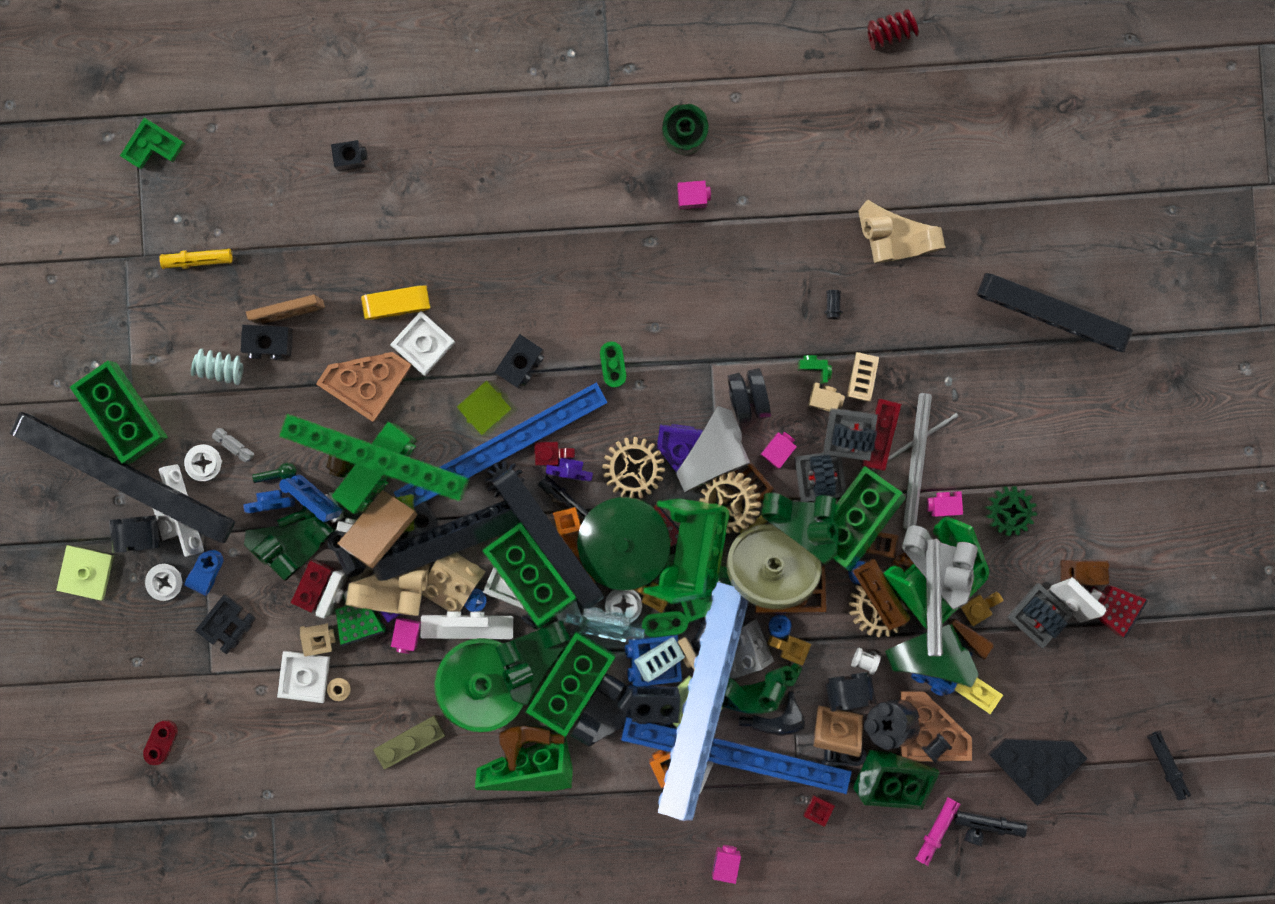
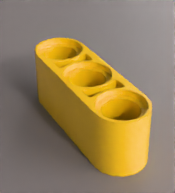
(395, 302)

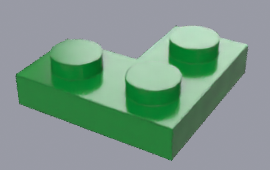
(151, 138)

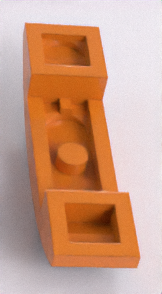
(568, 527)

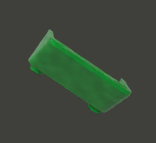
(912, 584)

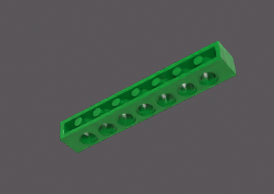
(374, 457)

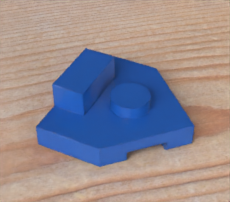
(269, 501)

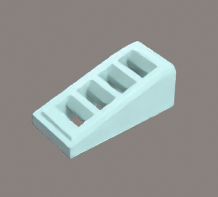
(643, 667)

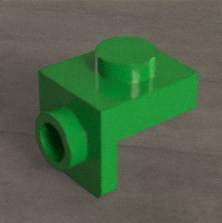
(811, 363)

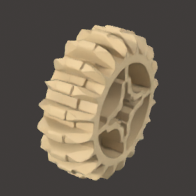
(623, 451)
(724, 494)
(872, 625)

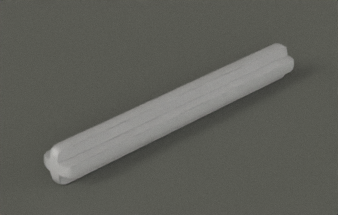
(934, 612)

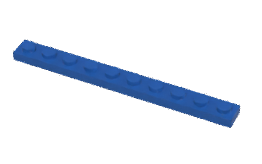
(516, 438)
(745, 757)

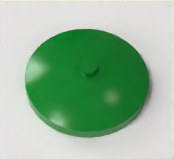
(472, 687)

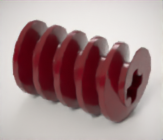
(892, 27)

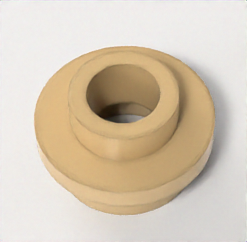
(345, 689)

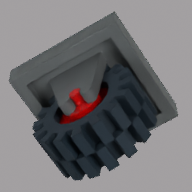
(850, 434)
(819, 476)
(1040, 615)

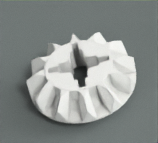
(194, 455)
(153, 584)
(631, 597)

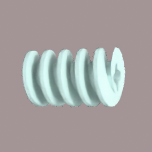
(217, 367)

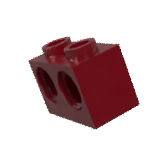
(312, 586)

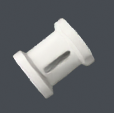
(866, 661)

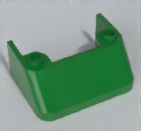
(697, 551)

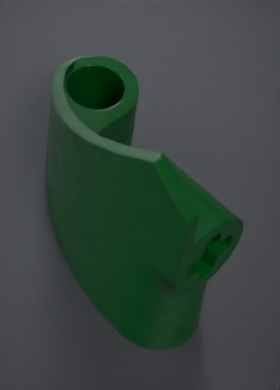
(805, 522)
(288, 547)

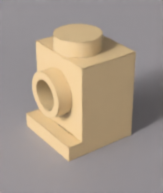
(825, 398)
(315, 646)

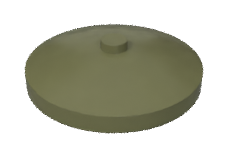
(772, 568)

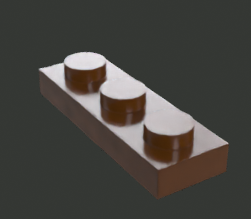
(881, 594)

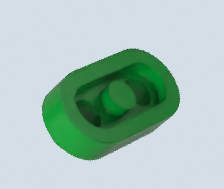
(613, 364)
(665, 625)

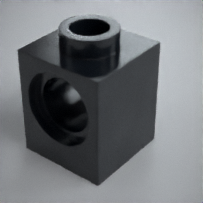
(339, 151)

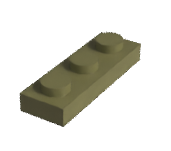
(409, 742)

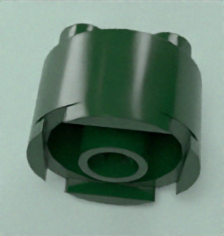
(684, 116)

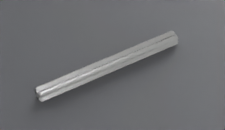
(917, 460)

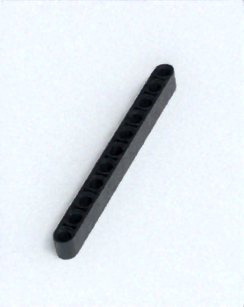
(123, 477)

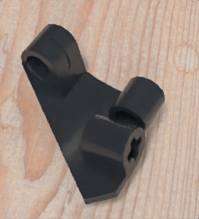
(605, 711)

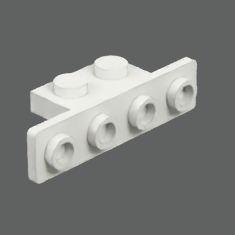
(170, 528)
(466, 626)

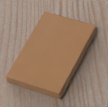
(285, 309)
(377, 529)

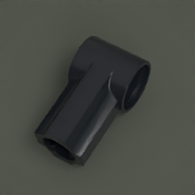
(349, 563)

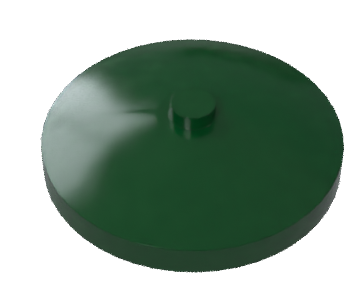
(624, 543)

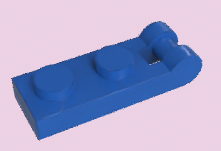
(310, 497)

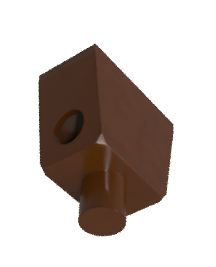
(1086, 571)

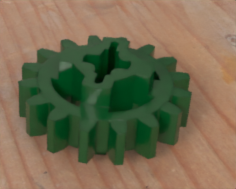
(1010, 519)

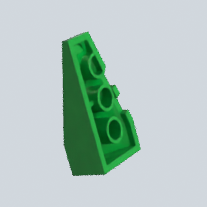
(537, 769)

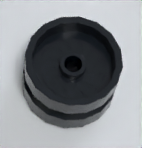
(752, 395)

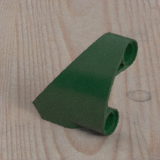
(529, 658)
(953, 664)
(761, 696)

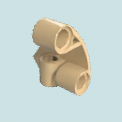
(896, 236)

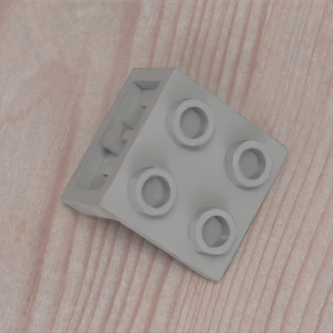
(751, 652)

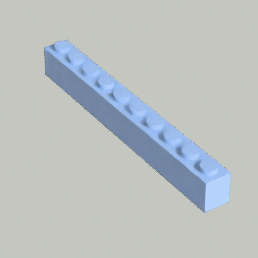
(703, 703)

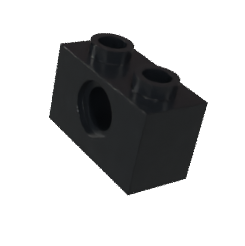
(254, 334)
(521, 348)

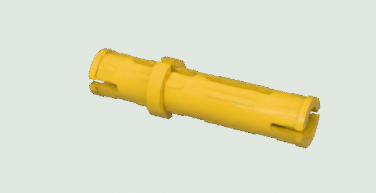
(188, 259)

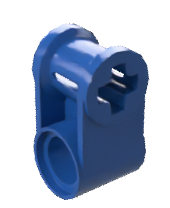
(202, 575)

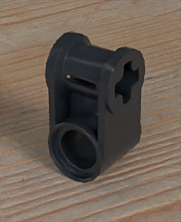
(842, 759)

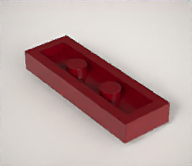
(885, 426)

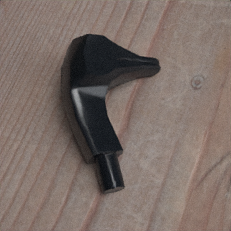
(788, 723)

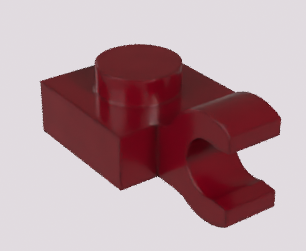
(549, 453)

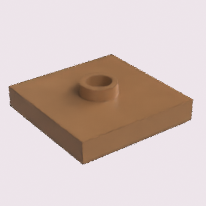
(838, 731)

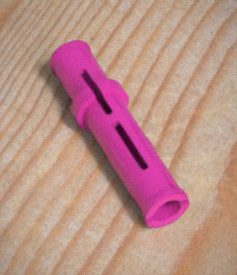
(937, 832)

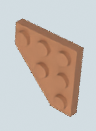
(365, 382)
(934, 721)

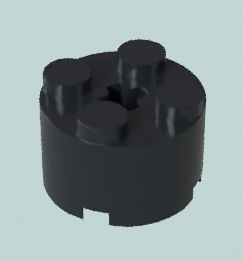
(134, 533)
(850, 692)
(893, 724)

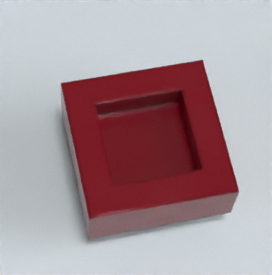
(818, 810)

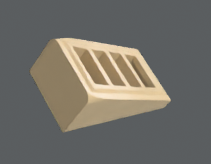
(854, 375)

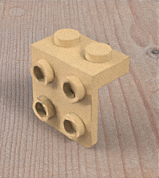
(452, 581)

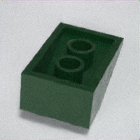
(894, 781)

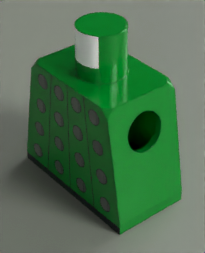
(357, 623)

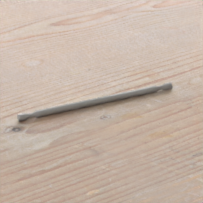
(904, 448)

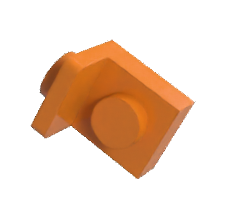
(659, 769)

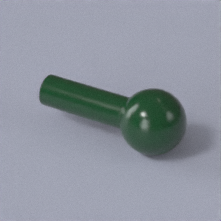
(285, 470)
(305, 513)

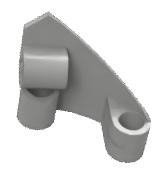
(715, 451)
(956, 564)

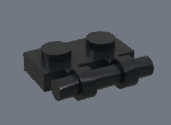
(220, 618)

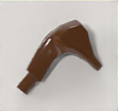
(514, 738)

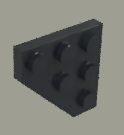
(1037, 764)

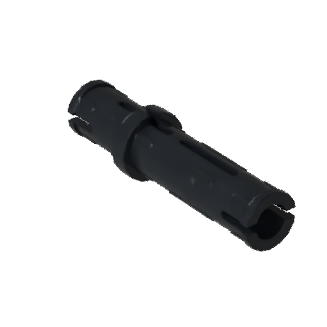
(561, 496)
(1172, 773)
(992, 824)

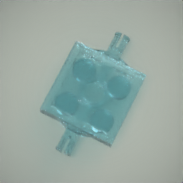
(605, 625)

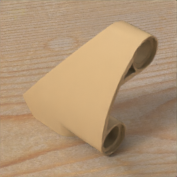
(394, 595)

